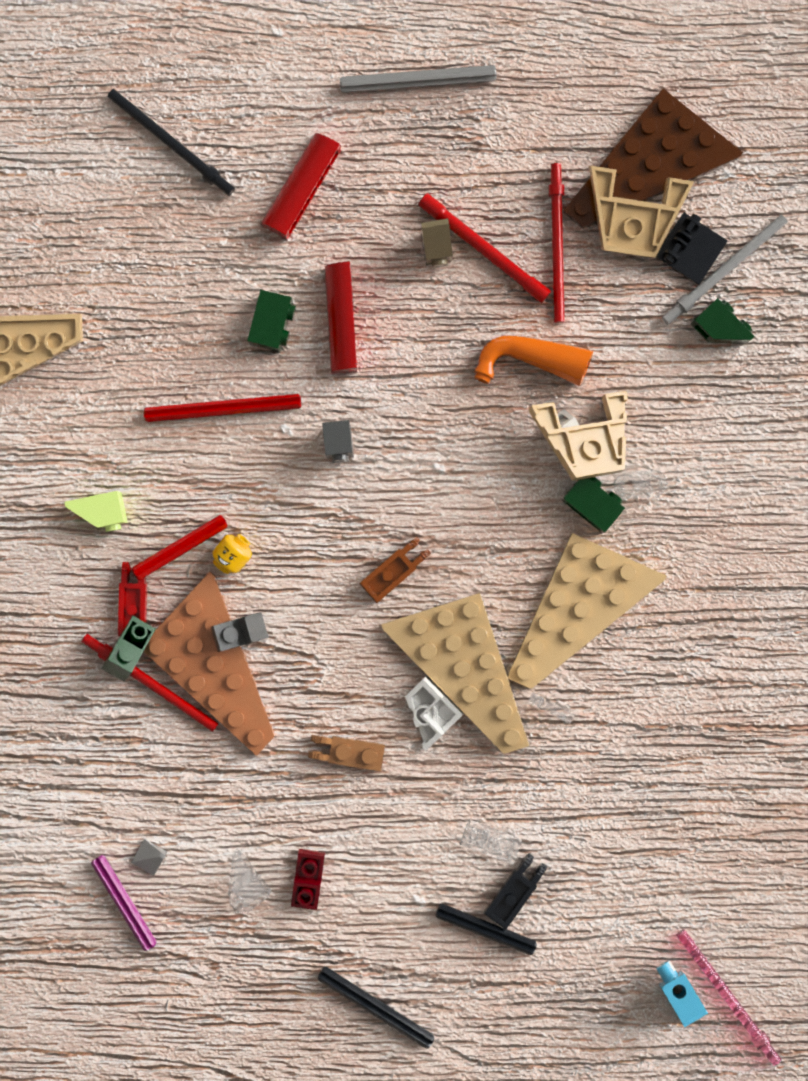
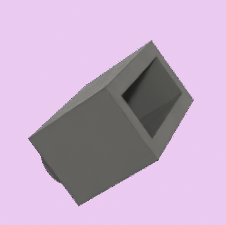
(338, 441)

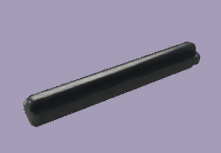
(486, 929)

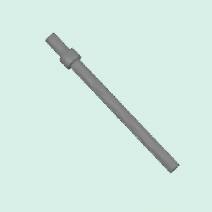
(687, 302)

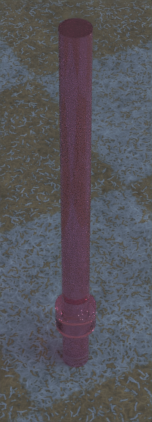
(759, 1037)

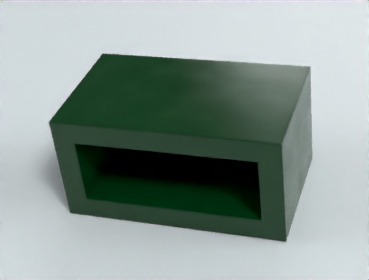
(271, 321)
(594, 503)

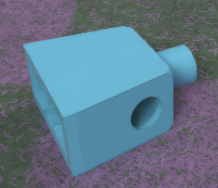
(685, 1004)

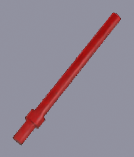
(556, 192)
(103, 652)

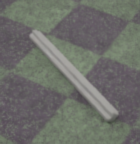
(418, 78)

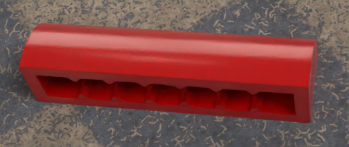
(301, 185)
(340, 318)

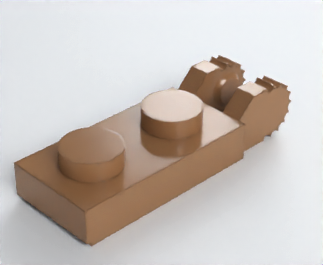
(350, 752)

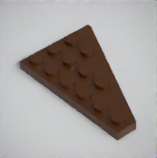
(659, 145)

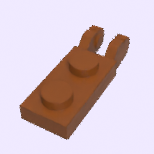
(392, 572)

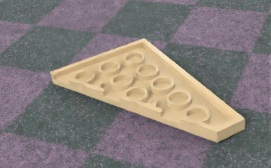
(34, 340)
(581, 600)

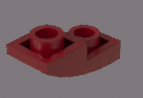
(308, 879)

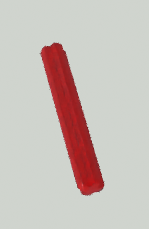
(179, 547)

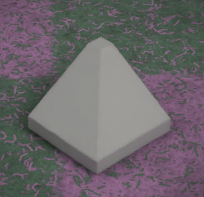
(149, 857)

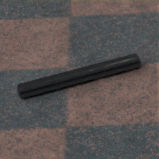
(376, 1007)

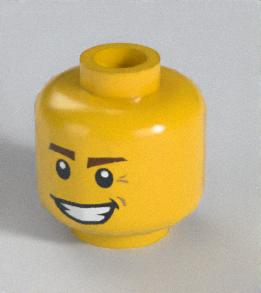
(231, 553)

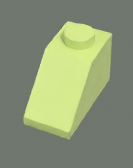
(101, 510)

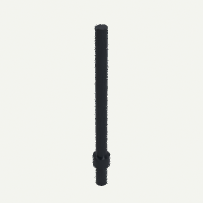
(209, 174)

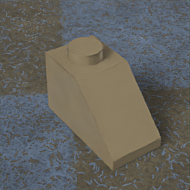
(436, 243)

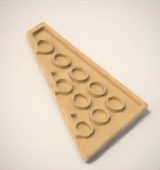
(463, 659)

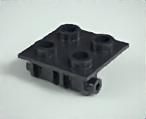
(691, 248)

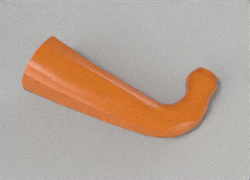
(557, 358)

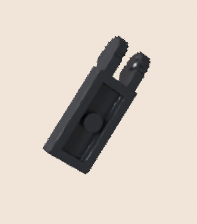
(514, 893)

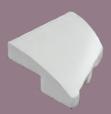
(432, 711)

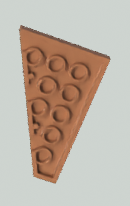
(213, 678)

